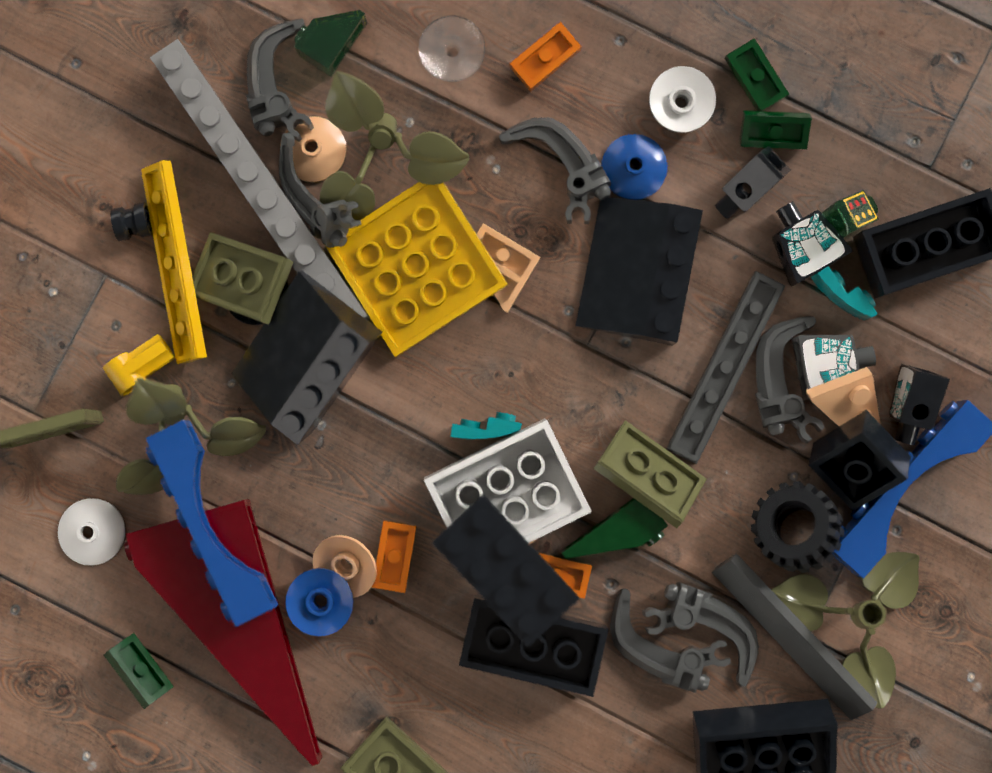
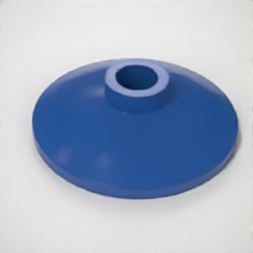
(629, 182)
(305, 612)

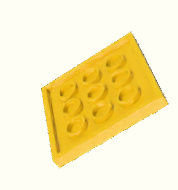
(417, 265)

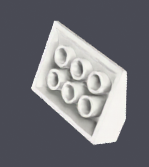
(520, 476)

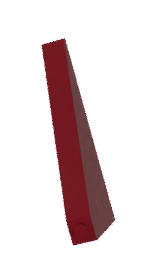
(253, 652)

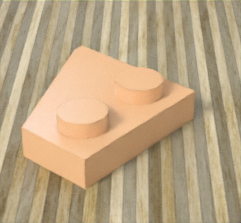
(513, 262)
(846, 396)

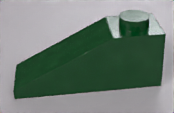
(623, 529)

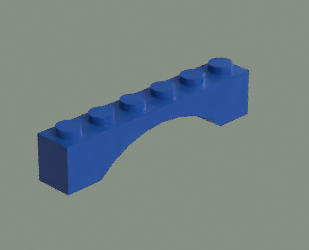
(957, 433)
(180, 461)

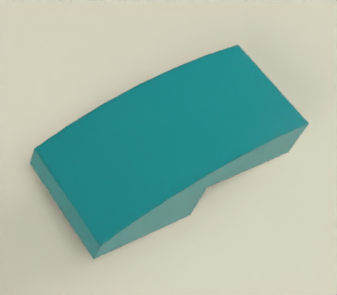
(855, 302)
(499, 426)

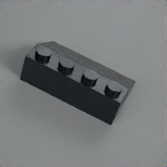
(639, 269)
(304, 357)
(767, 738)

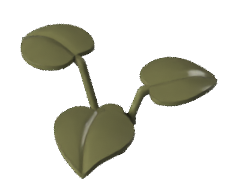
(355, 104)
(166, 404)
(894, 585)

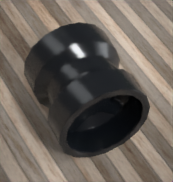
(131, 221)

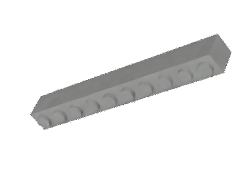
(249, 171)

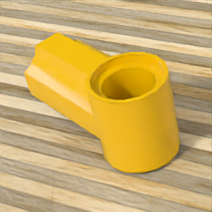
(138, 363)

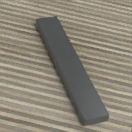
(725, 367)
(794, 637)

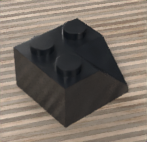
(860, 460)

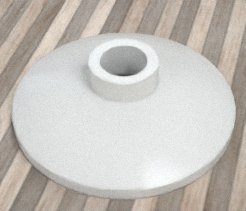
(691, 86)
(107, 531)

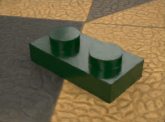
(756, 75)
(775, 129)
(138, 670)

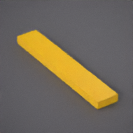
(173, 262)

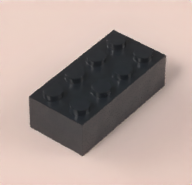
(927, 244)
(505, 570)
(561, 658)

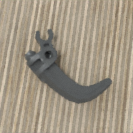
(267, 105)
(585, 172)
(327, 221)
(772, 398)
(691, 605)
(674, 668)

